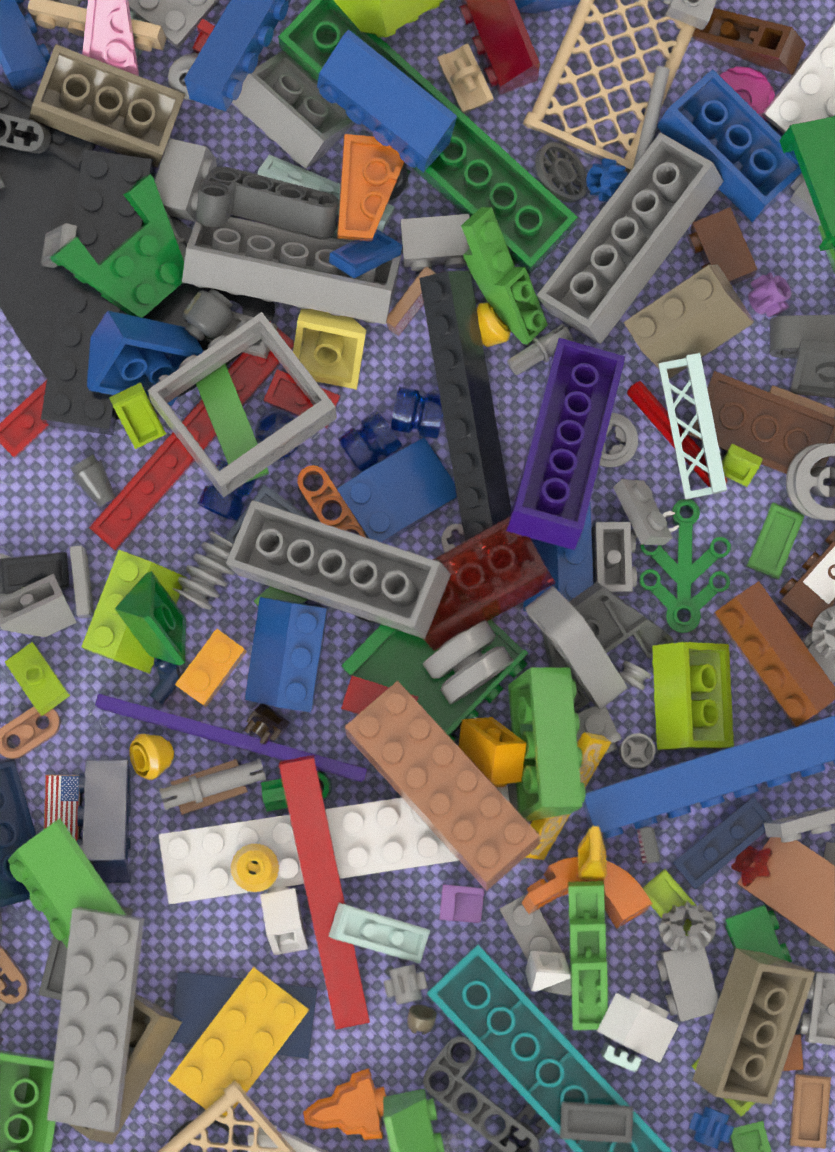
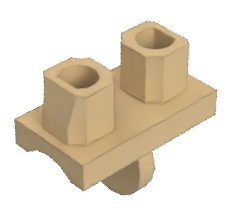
(465, 79)

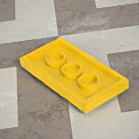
(239, 1040)

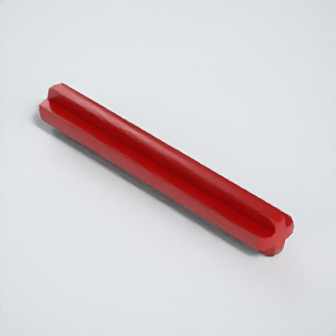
(659, 417)

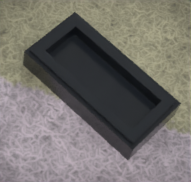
(25, 570)

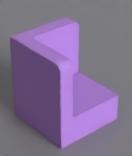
(461, 903)

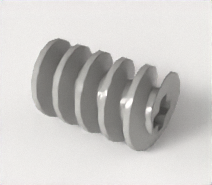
(207, 573)

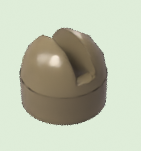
(421, 1019)

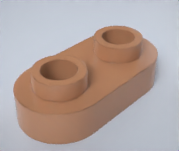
(27, 730)

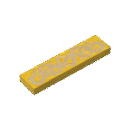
(593, 750)

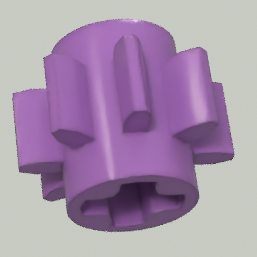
(769, 294)

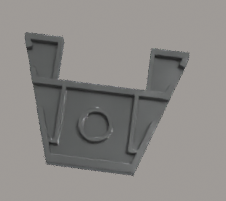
(611, 623)

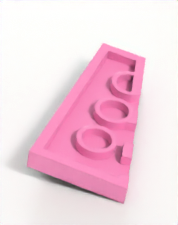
(110, 34)

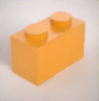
(211, 667)
(493, 750)

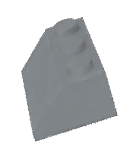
(291, 110)

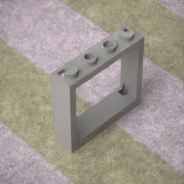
(272, 448)

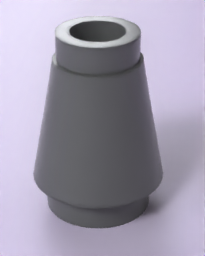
(93, 480)

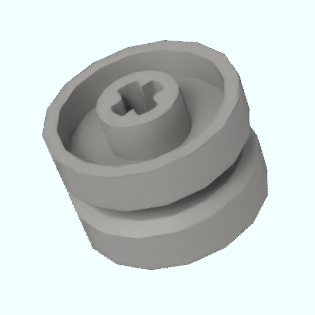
(465, 658)

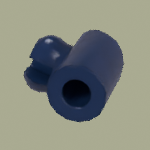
(168, 677)

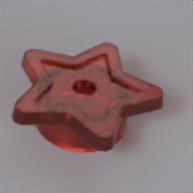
(746, 858)

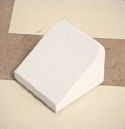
(546, 969)

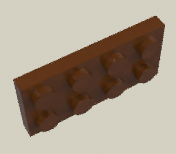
(764, 423)

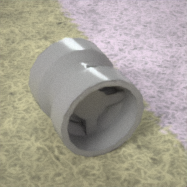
(637, 746)

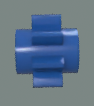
(605, 179)
(711, 1127)

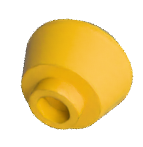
(491, 326)
(150, 755)
(265, 871)

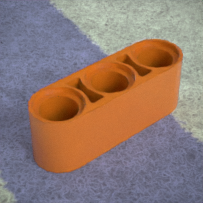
(325, 495)

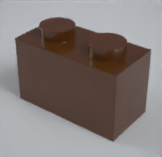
(722, 243)

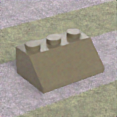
(690, 319)

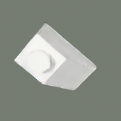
(283, 920)

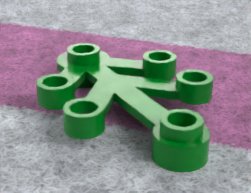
(685, 572)

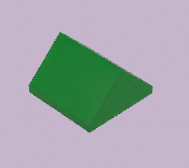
(155, 620)

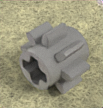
(405, 984)

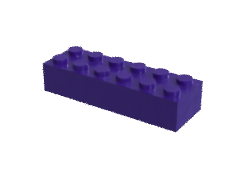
(566, 444)

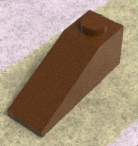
(753, 39)

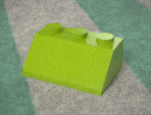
(384, 16)
(107, 631)
(692, 696)

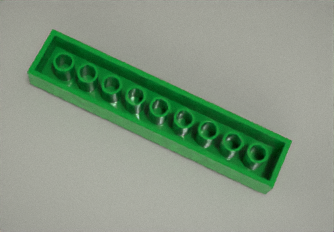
(471, 168)

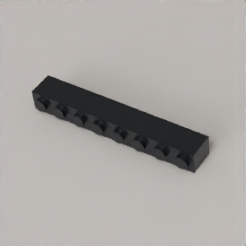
(466, 400)

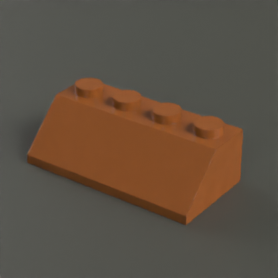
(776, 654)

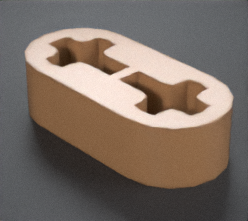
(13, 973)

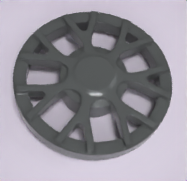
(561, 172)

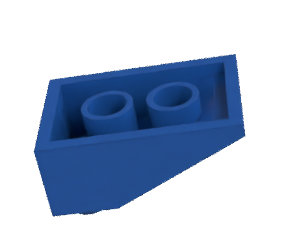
(399, 492)

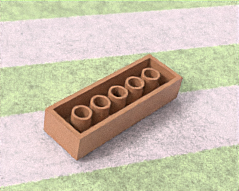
(442, 785)

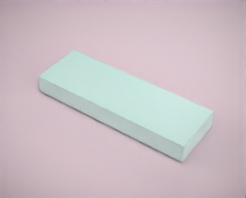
(379, 933)

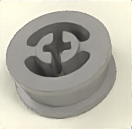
(803, 480)

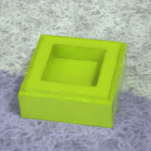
(740, 464)

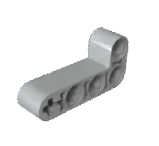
(577, 647)

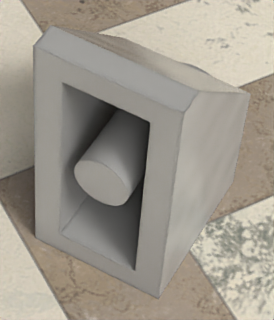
(36, 609)

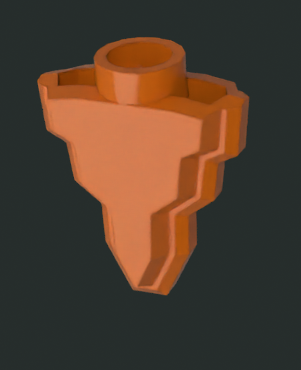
(353, 1108)

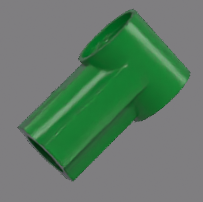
(274, 793)

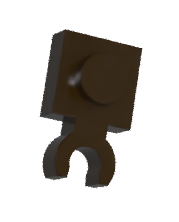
(266, 724)

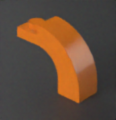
(622, 893)

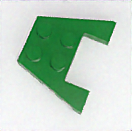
(139, 269)

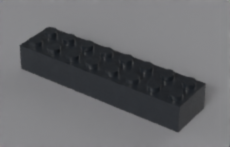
(102, 223)

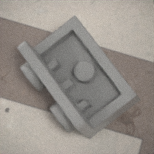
(820, 1020)

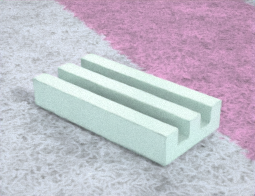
(620, 1057)

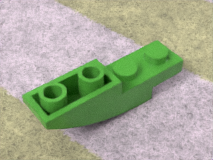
(502, 284)

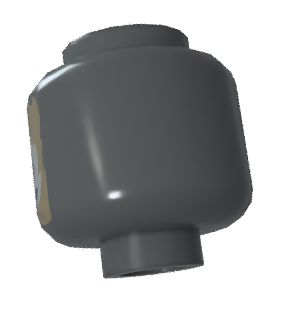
(207, 315)

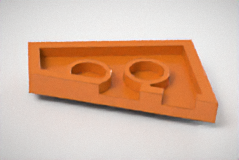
(366, 185)

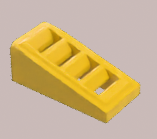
(592, 856)

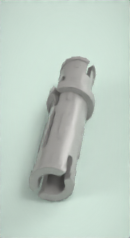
(212, 784)

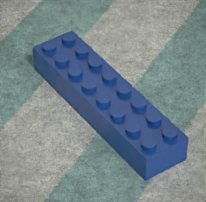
(711, 777)

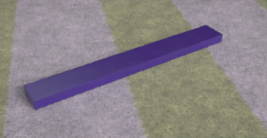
(226, 736)

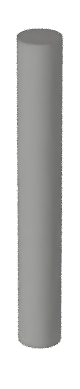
(653, 111)

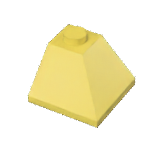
(330, 347)

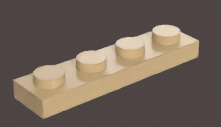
(52, 14)

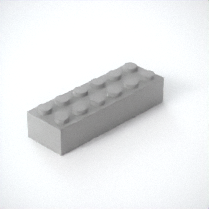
(630, 238)
(286, 269)
(338, 569)

